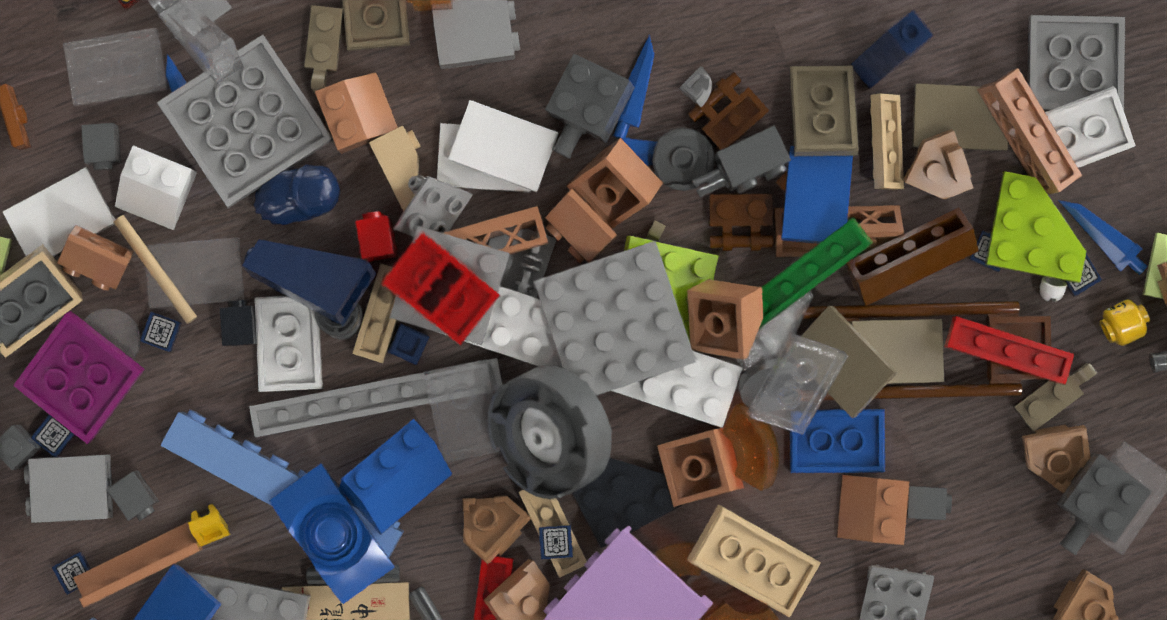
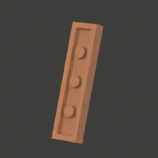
(1031, 131)
(505, 226)
(876, 231)
(136, 564)

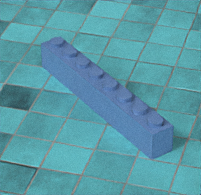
(244, 465)

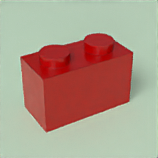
(376, 237)

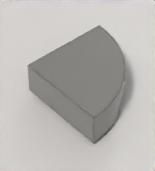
(698, 86)

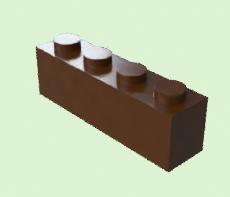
(912, 256)

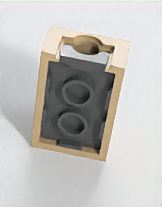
(32, 298)

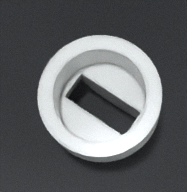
(1052, 289)

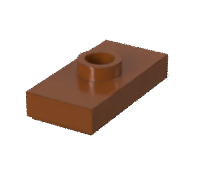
(14, 118)

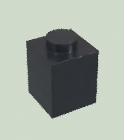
(238, 324)

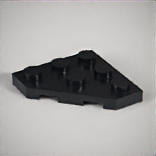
(623, 498)

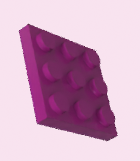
(78, 377)

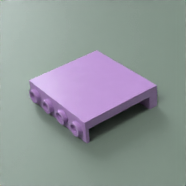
(627, 585)

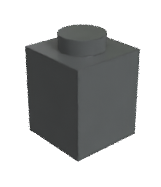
(101, 145)
(17, 447)
(134, 496)
(928, 503)

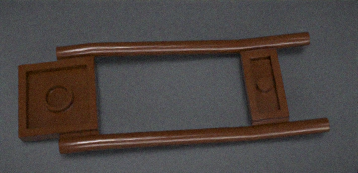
(1000, 315)

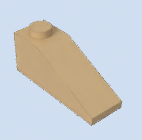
(398, 161)

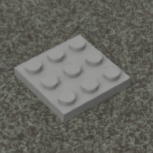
(1074, 57)
(482, 260)

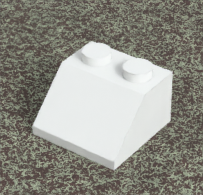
(154, 187)

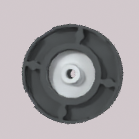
(550, 431)

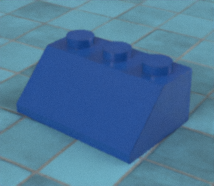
(396, 477)

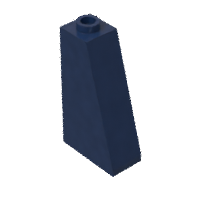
(891, 49)
(314, 278)

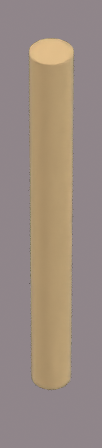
(155, 269)

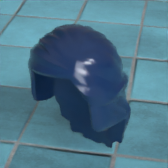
(297, 195)

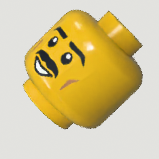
(1124, 322)

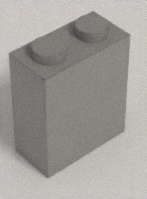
(475, 33)
(69, 488)

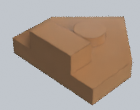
(940, 167)
(1057, 453)
(492, 525)
(521, 595)
(1086, 599)

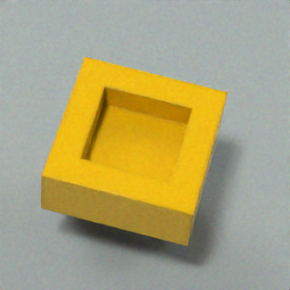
(209, 527)

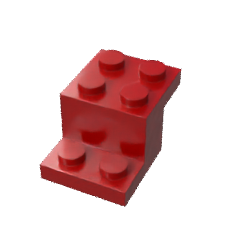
(441, 288)

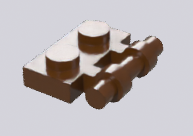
(735, 118)
(740, 211)

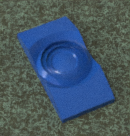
(331, 533)

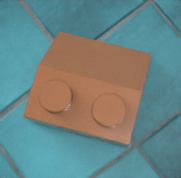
(356, 111)
(616, 183)
(579, 227)
(94, 258)
(724, 317)
(699, 467)
(873, 509)

